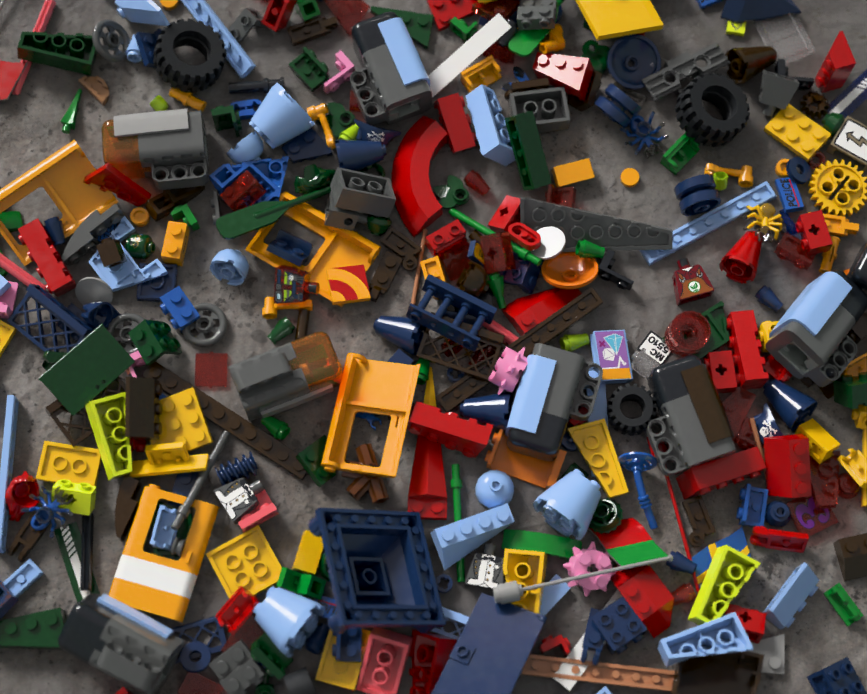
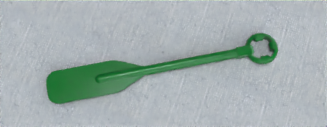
(526, 41)

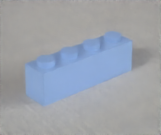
(468, 534)
(710, 638)

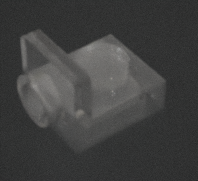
(643, 363)

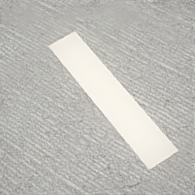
(467, 53)
(576, 653)

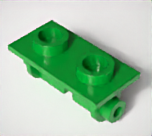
(843, 604)

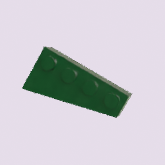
(851, 390)

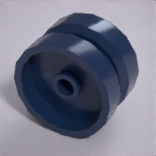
(617, 106)
(697, 195)

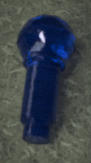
(790, 226)

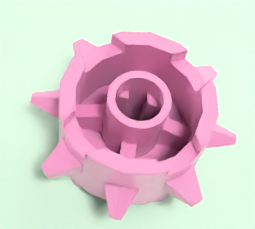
(508, 370)
(589, 558)

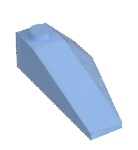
(141, 12)

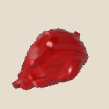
(18, 495)

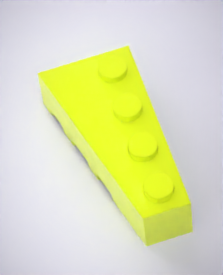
(108, 426)
(721, 584)

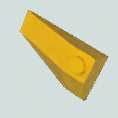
(526, 569)

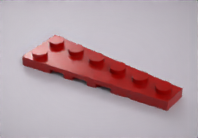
(445, 10)

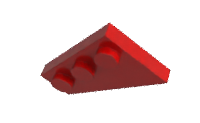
(113, 180)

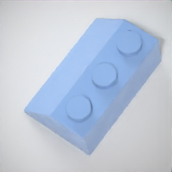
(791, 596)

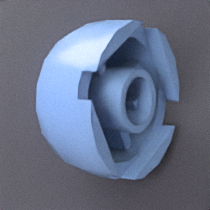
(247, 149)
(230, 265)
(494, 489)

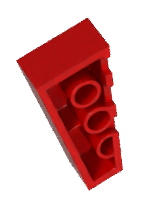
(47, 258)
(746, 350)
(449, 429)
(721, 472)

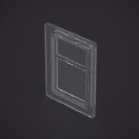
(786, 37)

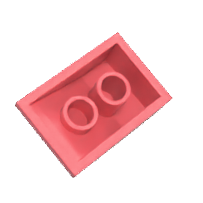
(384, 662)

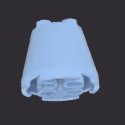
(280, 118)
(569, 504)
(288, 619)

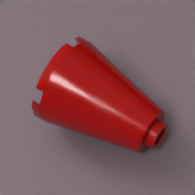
(743, 258)

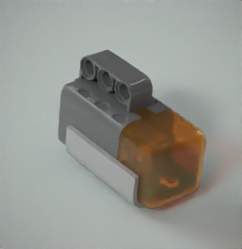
(159, 146)
(287, 376)

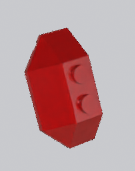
(646, 596)

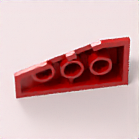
(531, 310)
(429, 658)

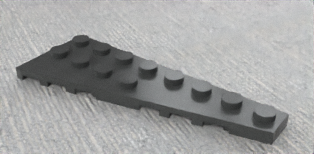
(598, 228)

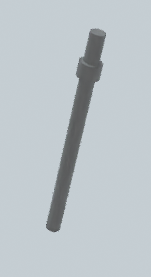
(184, 510)

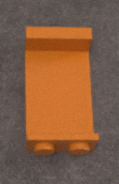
(521, 466)

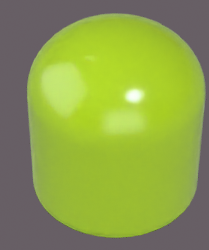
(159, 103)
(721, 180)

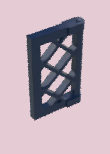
(201, 623)

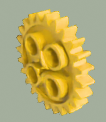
(824, 178)

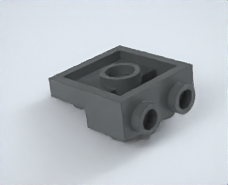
(536, 14)
(237, 669)

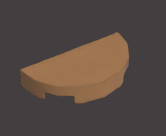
(96, 87)

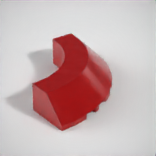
(411, 175)

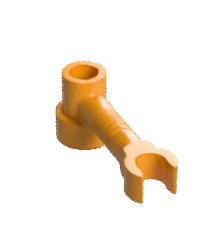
(319, 113)
(744, 175)
(270, 309)

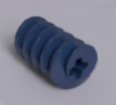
(236, 471)

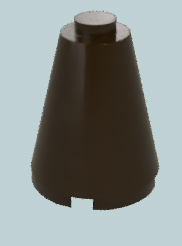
(749, 62)

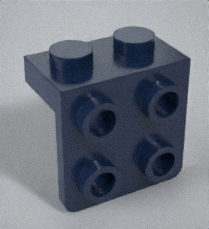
(524, 275)
(619, 626)

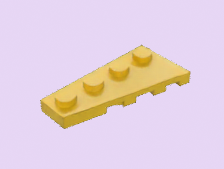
(599, 452)

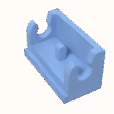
(162, 533)

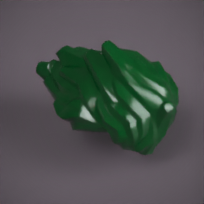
(314, 179)

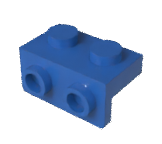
(178, 308)
(752, 506)

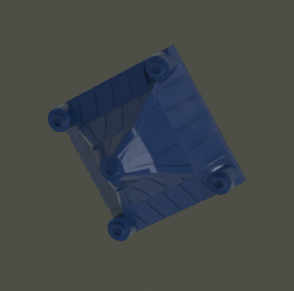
(378, 569)

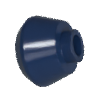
(777, 514)

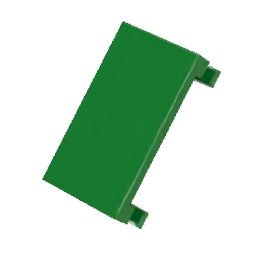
(680, 154)

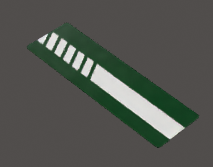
(70, 547)

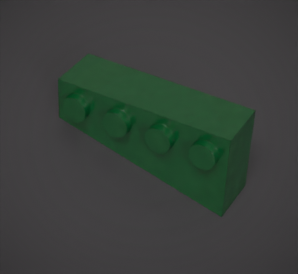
(58, 50)
(33, 630)

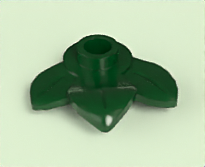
(598, 57)
(336, 116)
(449, 193)

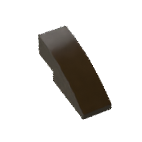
(164, 203)
(126, 505)

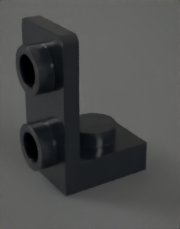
(805, 83)
(607, 274)

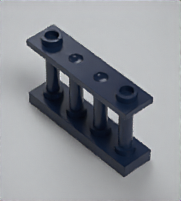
(451, 296)

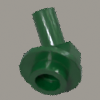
(264, 687)

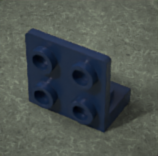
(837, 679)

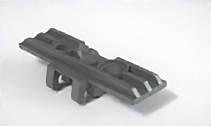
(683, 67)

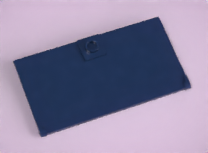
(490, 649)

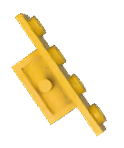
(168, 459)

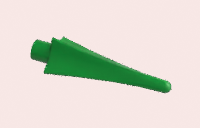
(69, 118)

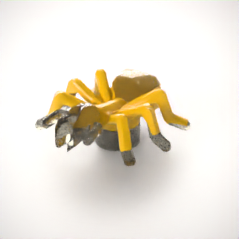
(764, 222)

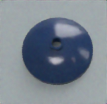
(640, 52)

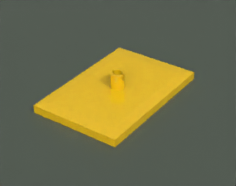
(619, 17)

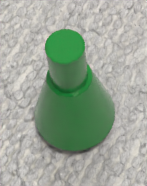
(496, 284)

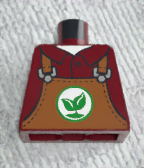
(690, 283)

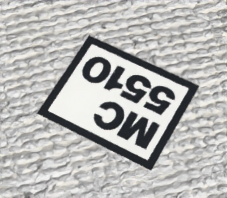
(655, 347)

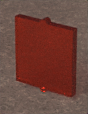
(211, 369)

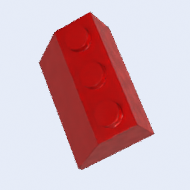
(836, 65)
(787, 466)

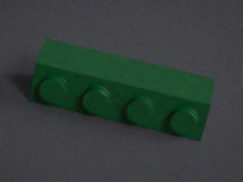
(528, 150)

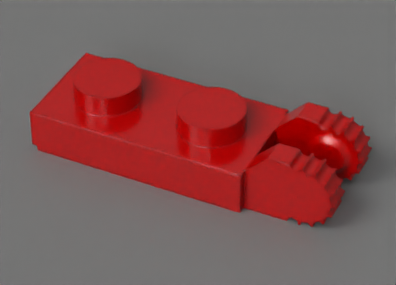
(779, 539)

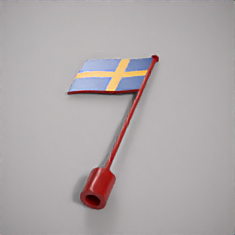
(704, 557)

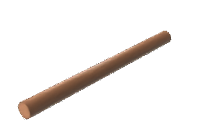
(757, 439)

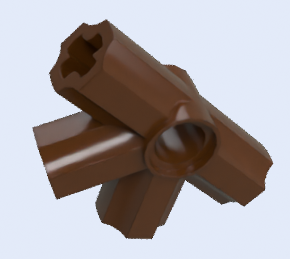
(362, 482)

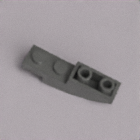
(84, 237)

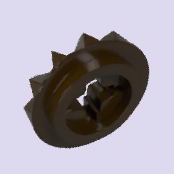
(811, 111)

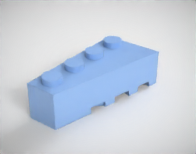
(490, 125)

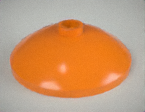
(569, 271)

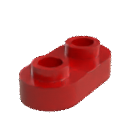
(527, 237)

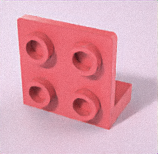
(260, 514)

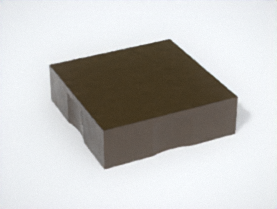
(719, 674)

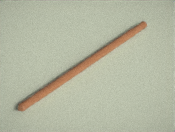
(418, 269)

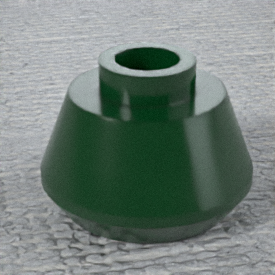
(833, 122)
(378, 225)

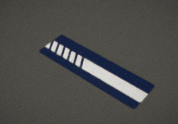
(851, 97)

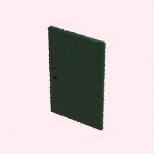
(86, 369)

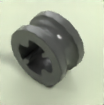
(177, 547)

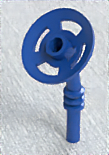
(636, 467)

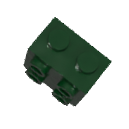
(154, 340)

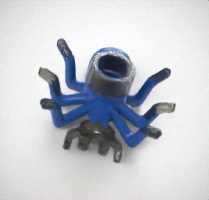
(642, 131)
(48, 512)

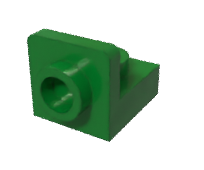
(461, 29)
(187, 216)

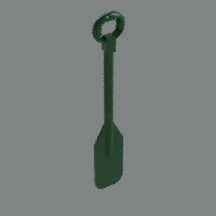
(268, 212)

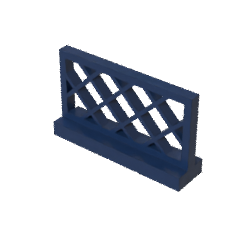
(56, 309)

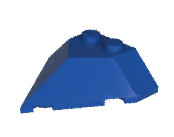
(266, 171)

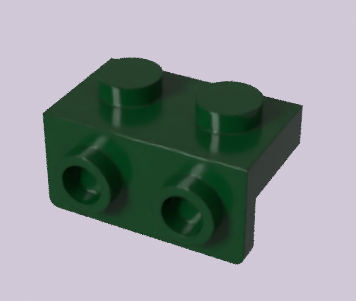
(309, 69)
(226, 118)
(266, 652)

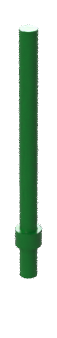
(522, 252)
(456, 485)

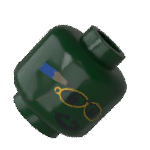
(140, 246)

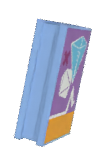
(612, 354)

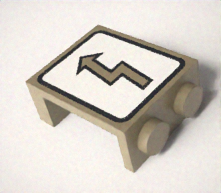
(851, 141)

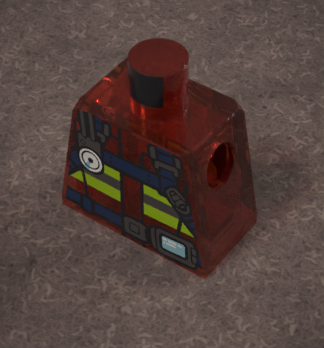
(293, 285)

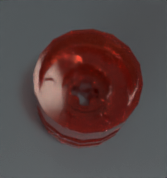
(697, 332)

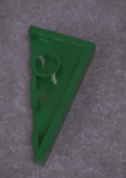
(417, 24)

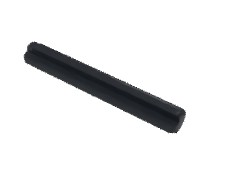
(87, 552)

